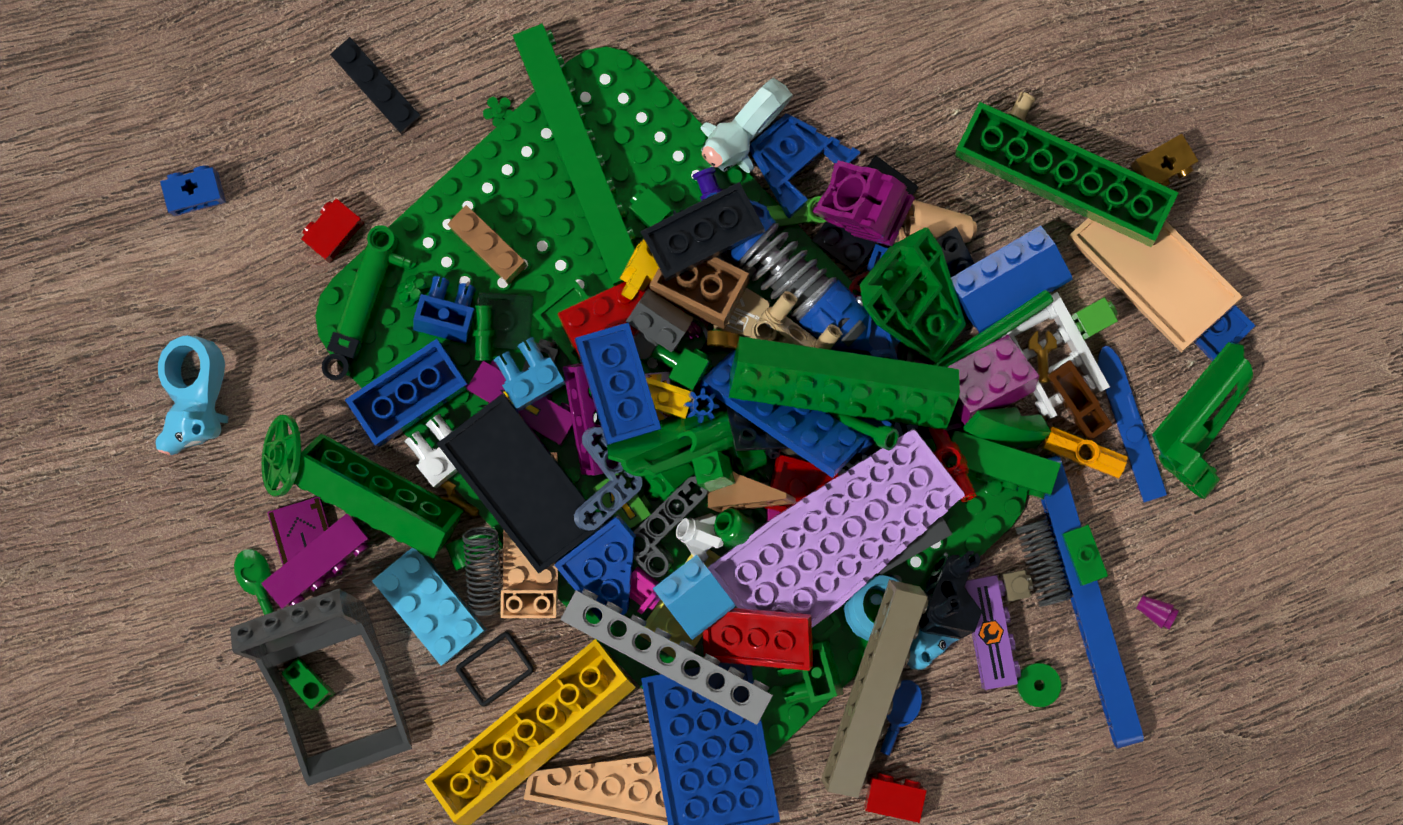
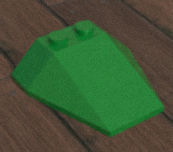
(914, 296)

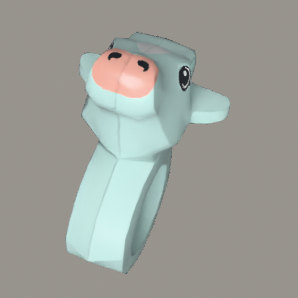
(730, 141)

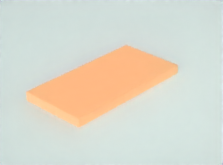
(1164, 281)

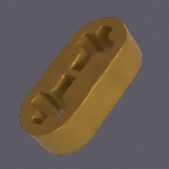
(722, 340)

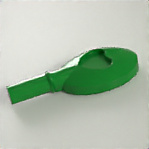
(250, 571)

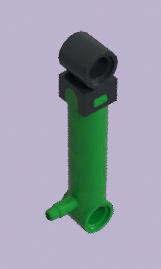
(346, 341)

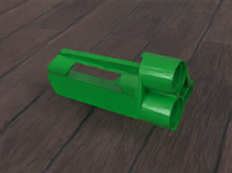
(1186, 429)
(678, 433)

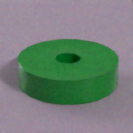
(1051, 685)

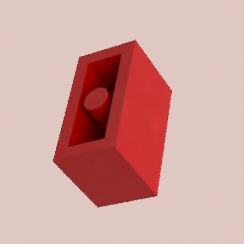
(332, 230)
(895, 798)

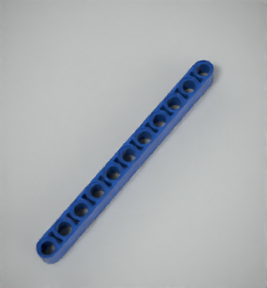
(1093, 622)

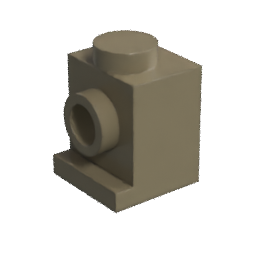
(1016, 585)

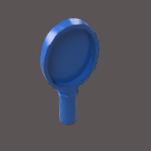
(905, 708)

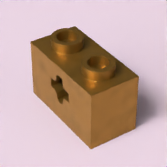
(1175, 152)

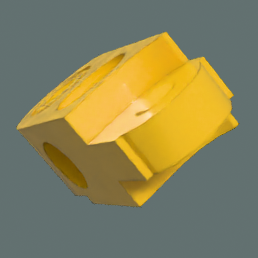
(638, 271)

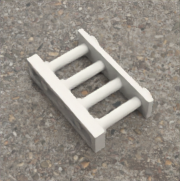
(1079, 356)

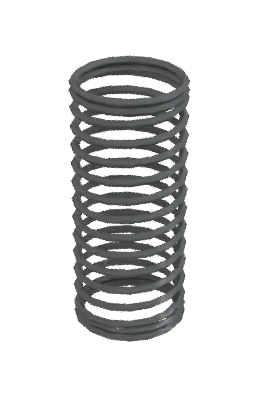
(1041, 526)
(484, 542)

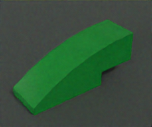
(1008, 427)

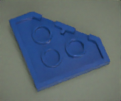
(602, 564)

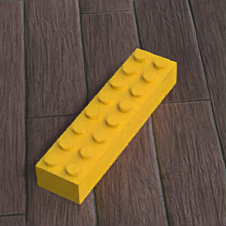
(529, 734)

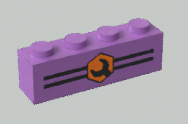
(991, 638)

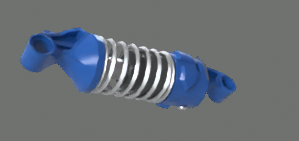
(819, 299)

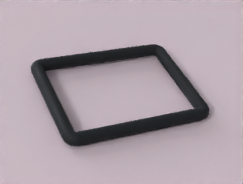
(459, 669)

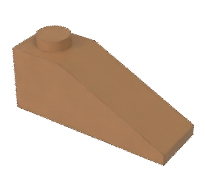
(747, 495)

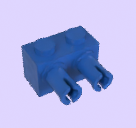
(443, 317)

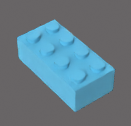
(429, 605)

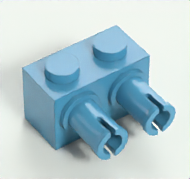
(533, 384)

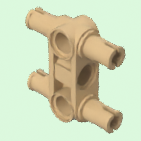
(786, 330)

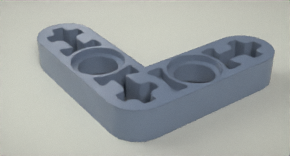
(615, 485)

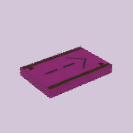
(298, 526)

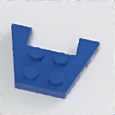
(787, 150)

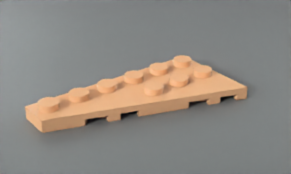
(610, 788)

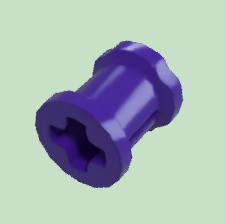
(707, 182)

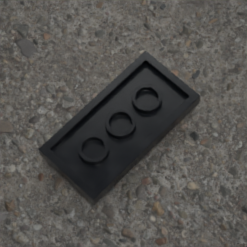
(702, 231)
(841, 244)

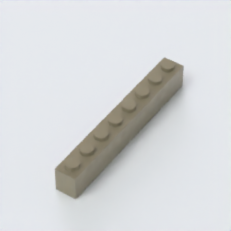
(874, 688)

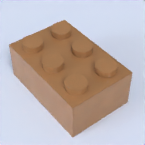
(705, 291)

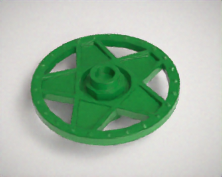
(282, 455)

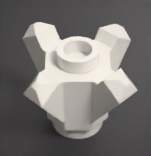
(699, 535)

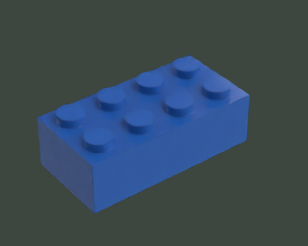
(407, 393)

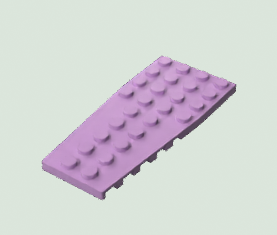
(840, 533)

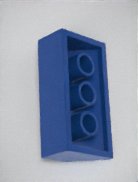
(1010, 278)

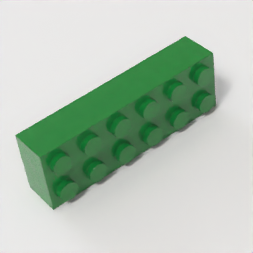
(377, 496)

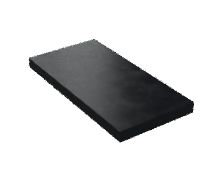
(518, 481)

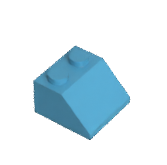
(694, 597)

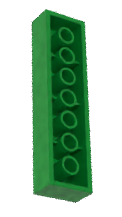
(1066, 174)
(844, 383)

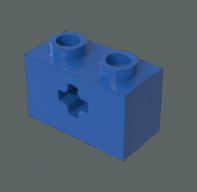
(207, 194)

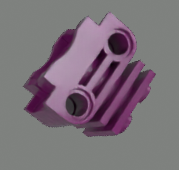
(865, 203)

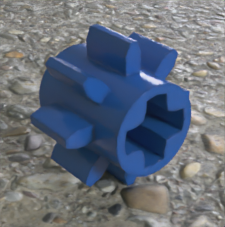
(708, 407)

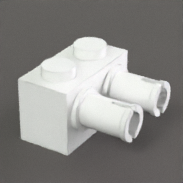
(433, 462)

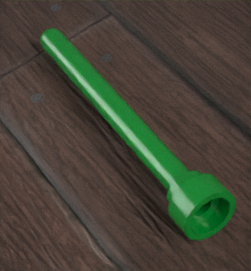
(883, 436)

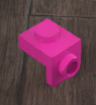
(642, 590)

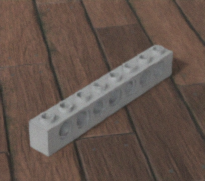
(750, 709)

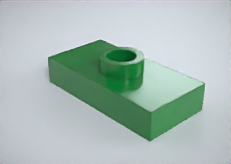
(1084, 555)

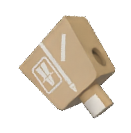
(746, 314)

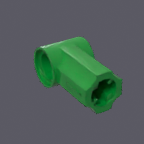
(457, 554)

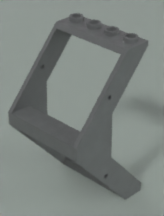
(306, 629)

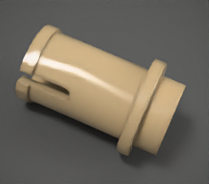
(1022, 106)

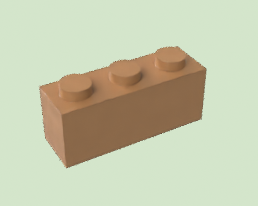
(487, 244)

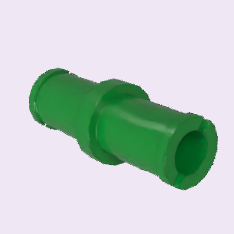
(483, 332)

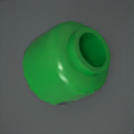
(733, 527)

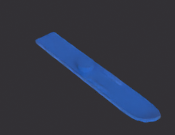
(1130, 426)

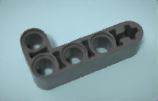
(671, 518)

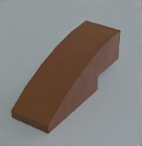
(1079, 400)

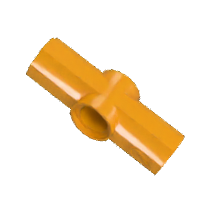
(1100, 459)

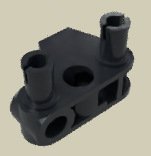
(950, 607)

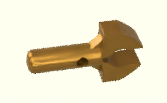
(1042, 354)
(468, 509)

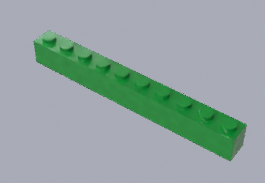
(576, 148)

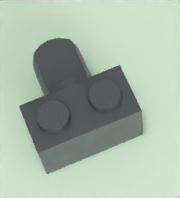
(657, 324)

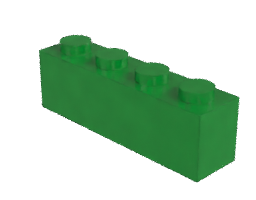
(1006, 465)

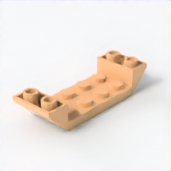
(524, 590)

